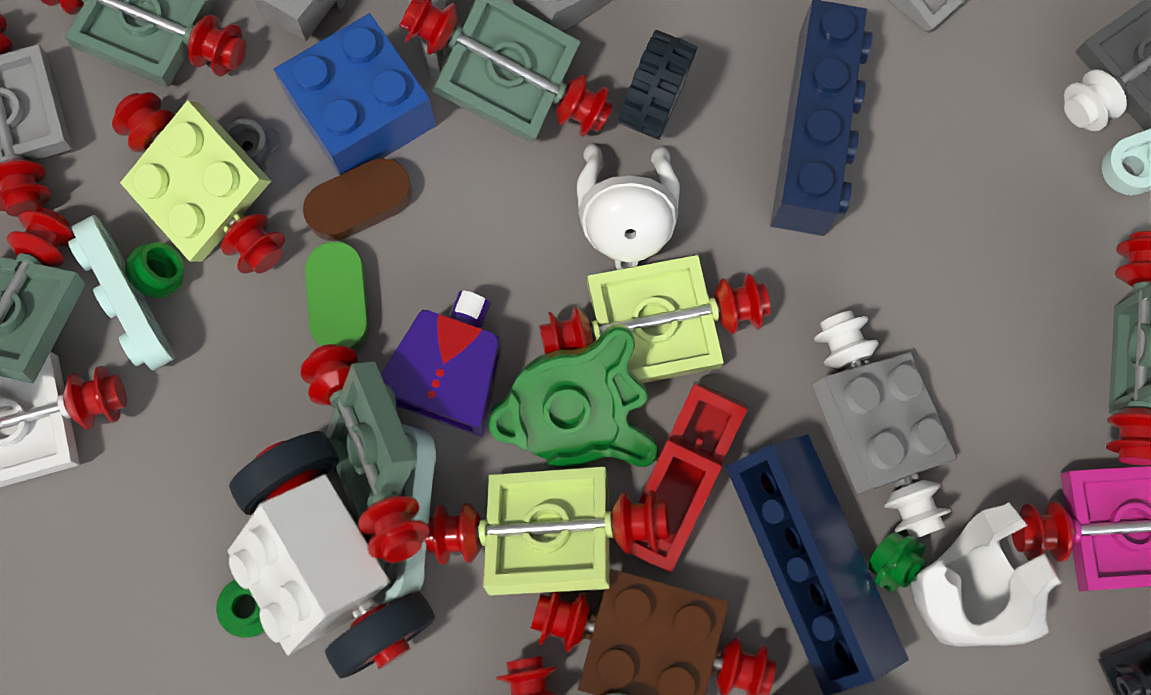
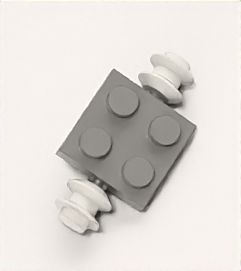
(883, 423)

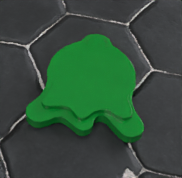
(577, 405)

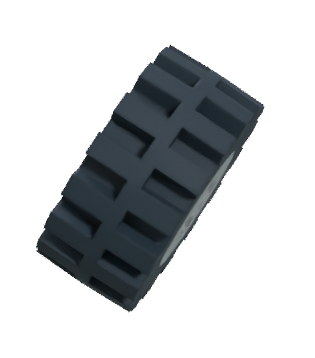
(657, 84)

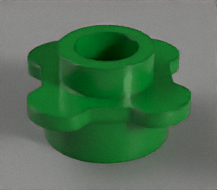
(897, 561)

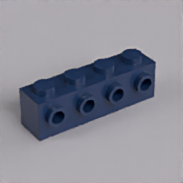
(820, 117)
(817, 565)

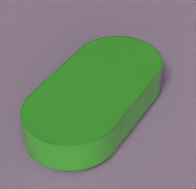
(337, 296)

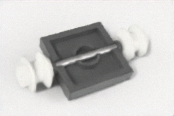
(1118, 73)

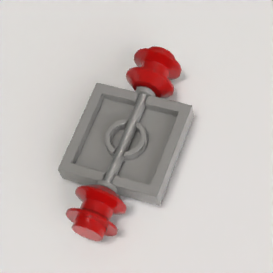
(29, 125)

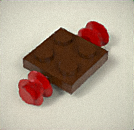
(653, 641)

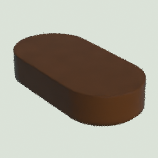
(357, 199)

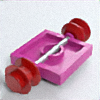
(1102, 525)

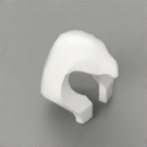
(975, 593)

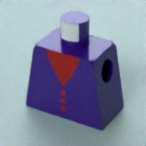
(447, 366)

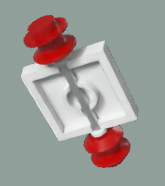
(37, 418)

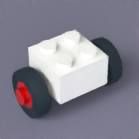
(312, 562)

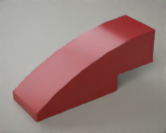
(690, 467)

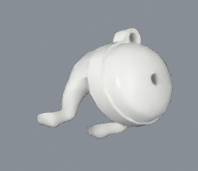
(626, 204)

